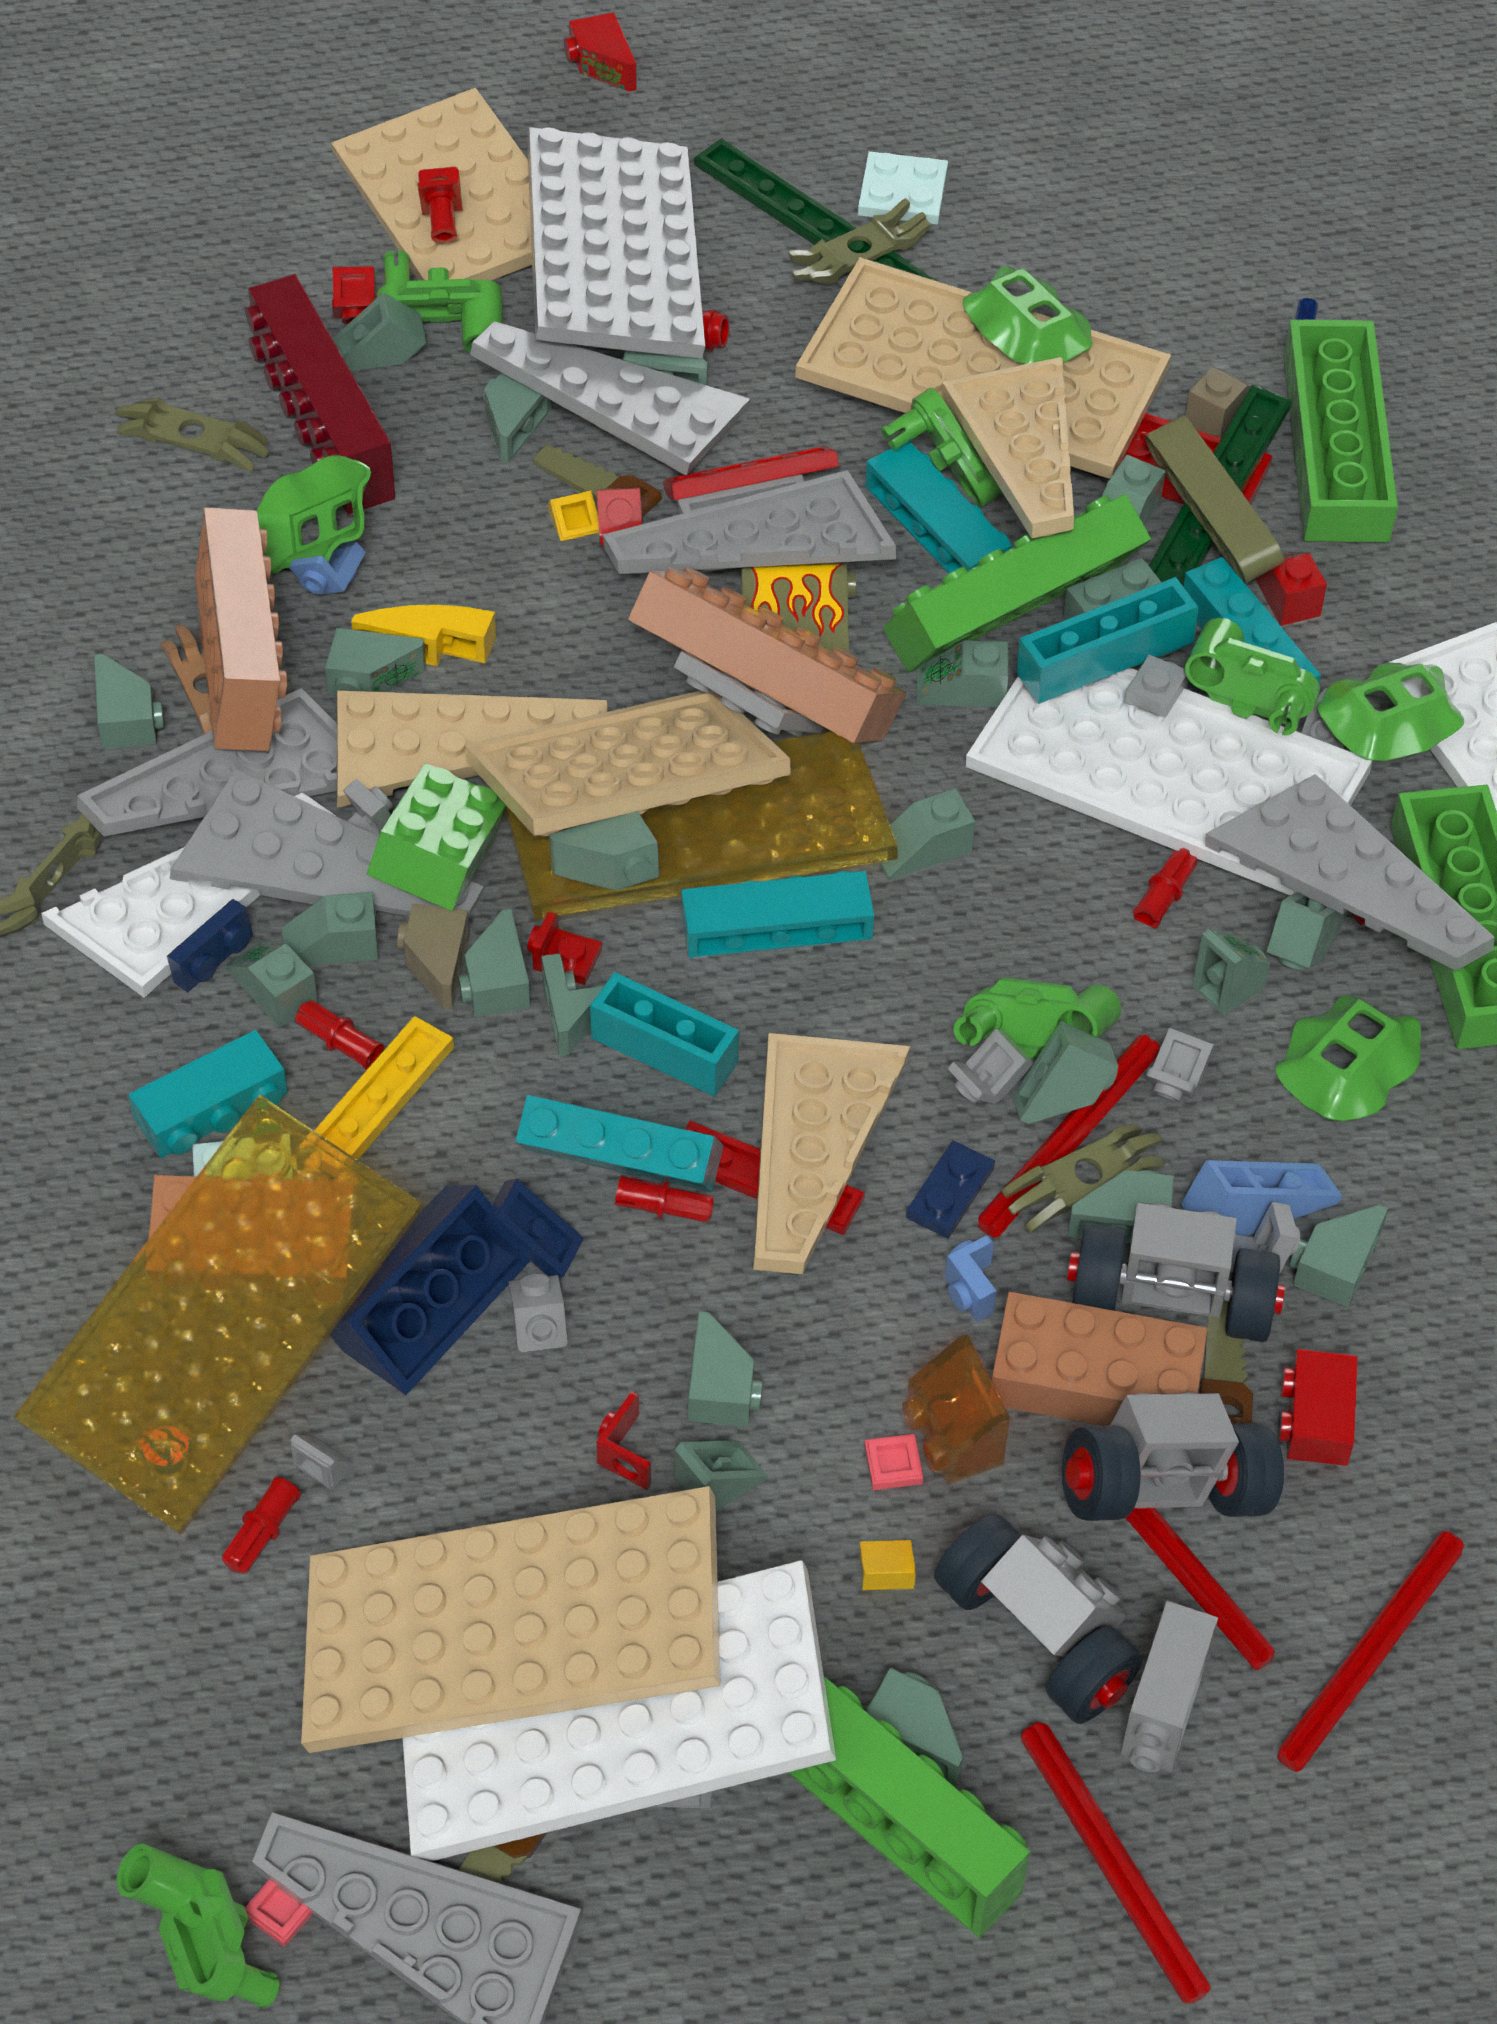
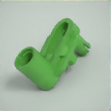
(444, 299)
(953, 448)
(1250, 677)
(1033, 1011)
(197, 1926)

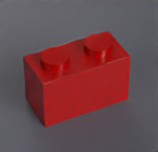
(1320, 1407)

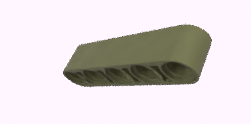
(1214, 499)

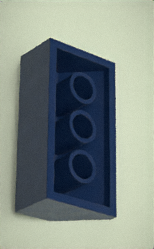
(429, 1289)

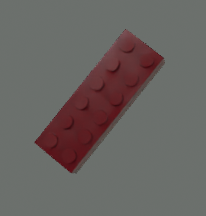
(317, 384)

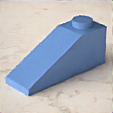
(1248, 1188)

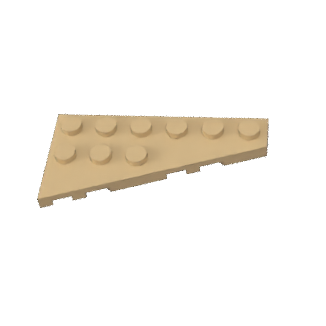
(1022, 436)
(392, 734)
(815, 1126)

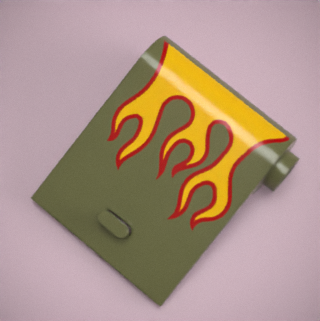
(805, 597)

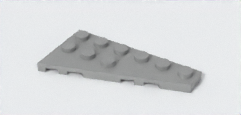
(642, 406)
(784, 526)
(190, 777)
(288, 850)
(1347, 864)
(450, 1935)

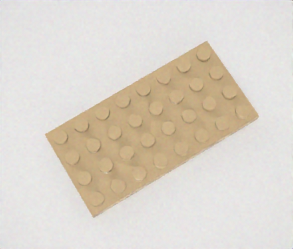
(907, 334)
(512, 1620)

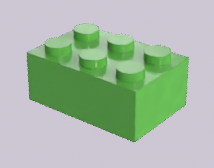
(437, 836)

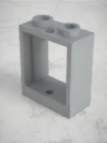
(1168, 1687)

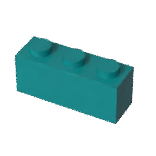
(664, 1034)
(207, 1094)

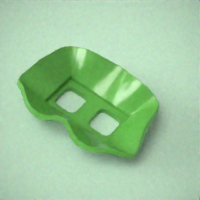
(1015, 331)
(309, 495)
(1396, 732)
(1366, 1082)

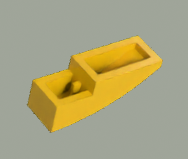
(445, 629)

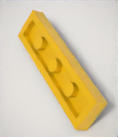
(386, 1087)

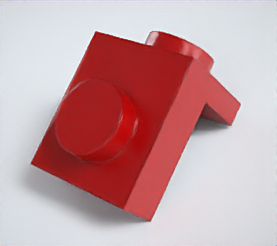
(352, 291)

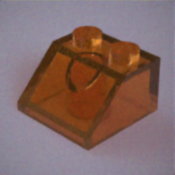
(957, 1413)

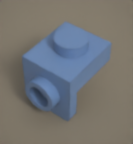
(332, 576)
(967, 1283)

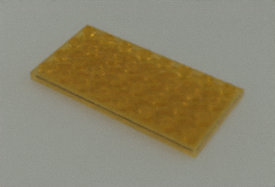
(794, 826)
(218, 1314)

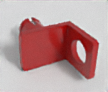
(440, 200)

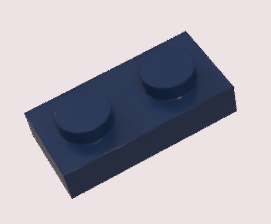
(210, 945)
(950, 1189)
(533, 1228)

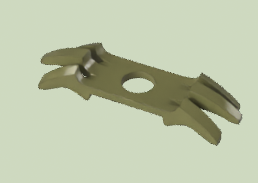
(878, 233)
(216, 440)
(79, 841)
(1064, 1185)

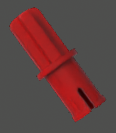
(1165, 888)
(338, 1033)
(663, 1199)
(260, 1525)

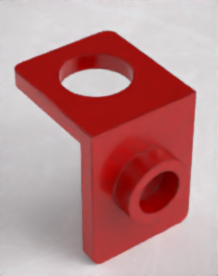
(611, 1433)

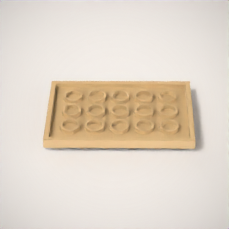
(493, 182)
(626, 761)

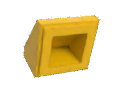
(574, 515)
(887, 1565)

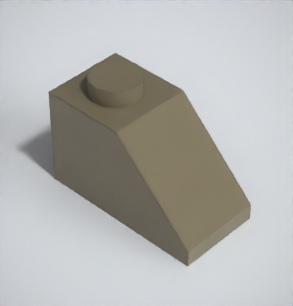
(1215, 401)
(435, 949)

